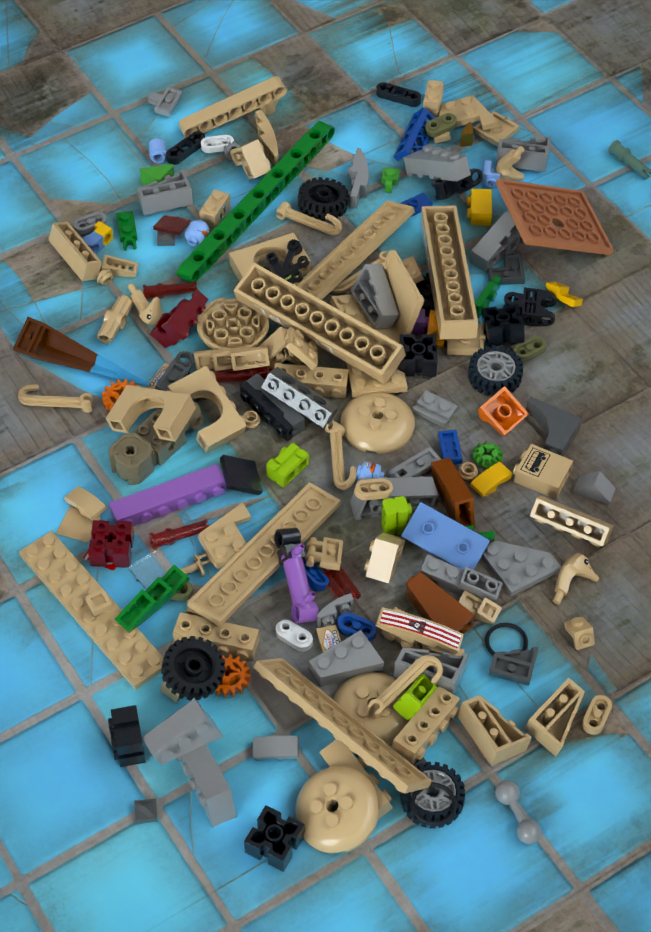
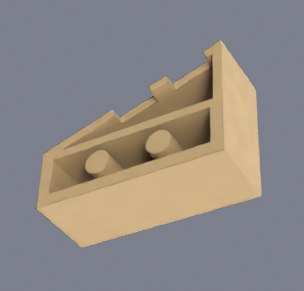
(554, 718)
(492, 732)

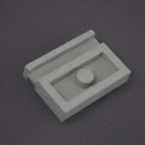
(435, 409)

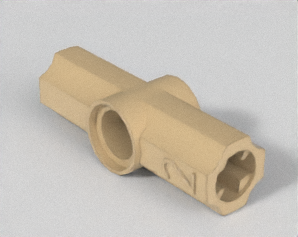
(114, 319)

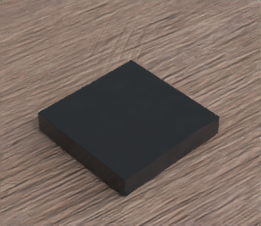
(241, 475)

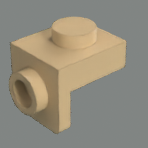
(581, 632)

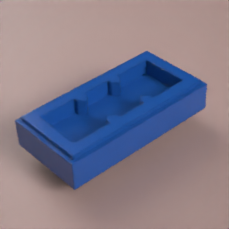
(417, 202)
(450, 446)

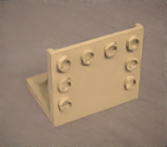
(405, 294)

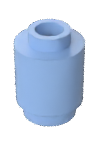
(157, 150)

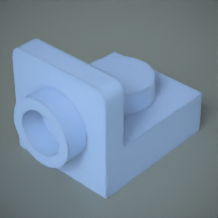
(489, 177)

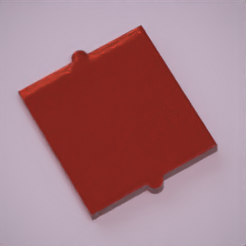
(171, 224)

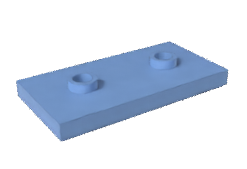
(445, 538)

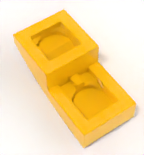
(561, 292)
(490, 479)

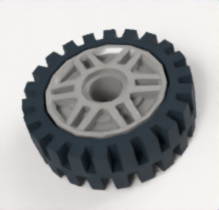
(494, 369)
(440, 806)

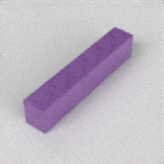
(169, 496)

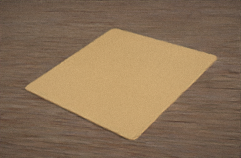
(76, 525)

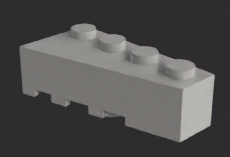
(437, 164)

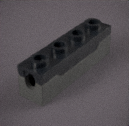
(275, 412)

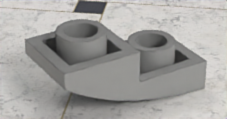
(329, 613)
(275, 747)

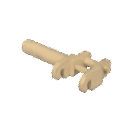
(197, 565)

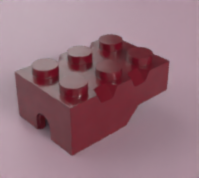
(175, 325)

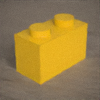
(480, 207)

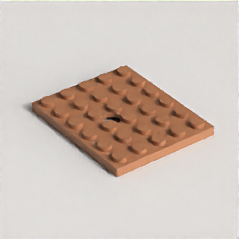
(538, 205)

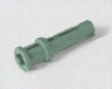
(624, 155)

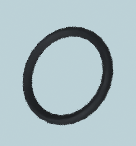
(505, 625)
(440, 822)

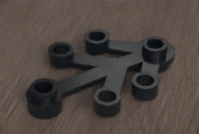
(294, 248)

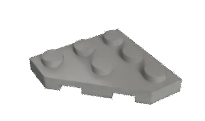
(519, 566)

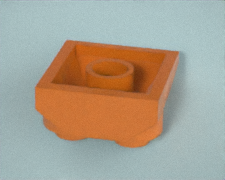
(502, 411)

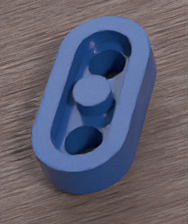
(316, 578)
(357, 623)

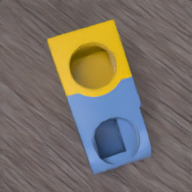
(99, 237)

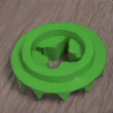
(486, 460)

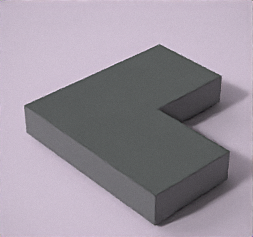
(511, 273)

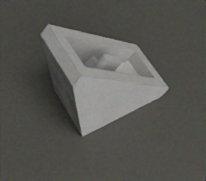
(595, 487)

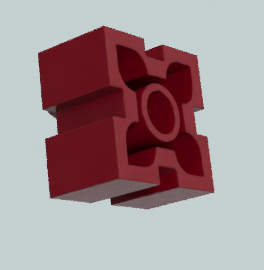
(111, 543)

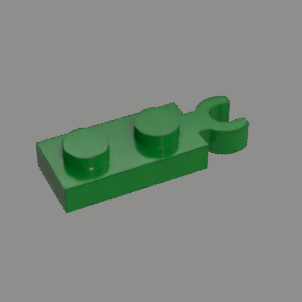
(127, 229)
(487, 295)

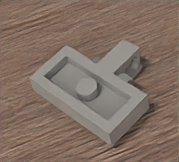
(165, 102)

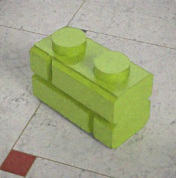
(287, 464)
(395, 515)
(415, 697)

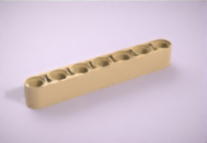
(233, 106)

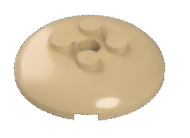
(231, 325)
(377, 422)
(359, 691)
(352, 820)

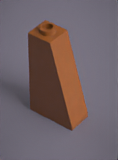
(453, 492)
(437, 604)

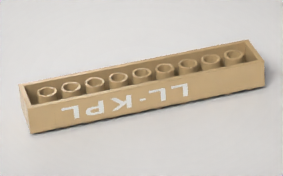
(448, 273)
(320, 323)

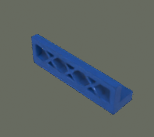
(414, 132)

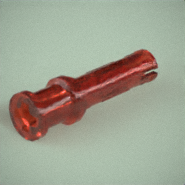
(161, 290)
(240, 375)
(170, 536)

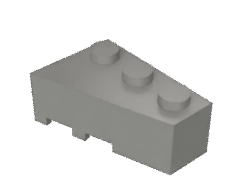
(375, 296)

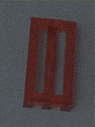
(355, 593)

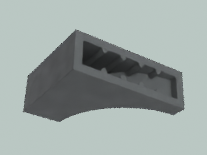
(558, 425)

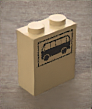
(542, 471)

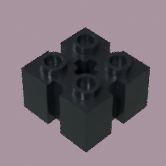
(503, 325)
(420, 355)
(126, 736)
(263, 840)

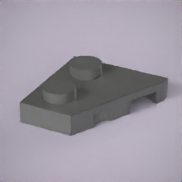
(514, 665)

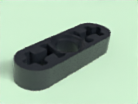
(408, 97)
(177, 154)

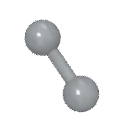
(528, 830)

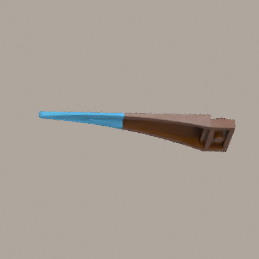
(49, 345)

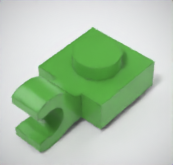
(389, 178)

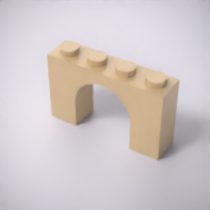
(243, 259)
(137, 400)
(230, 424)

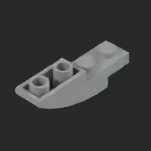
(358, 178)
(458, 580)

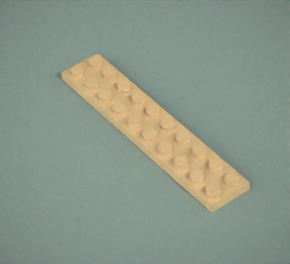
(355, 248)
(259, 557)
(70, 584)
(343, 725)

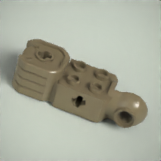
(141, 450)

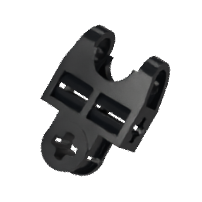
(445, 188)
(537, 306)

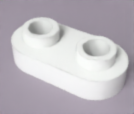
(215, 143)
(292, 635)

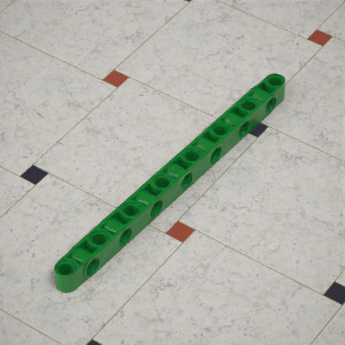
(255, 202)

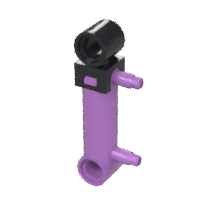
(291, 556)

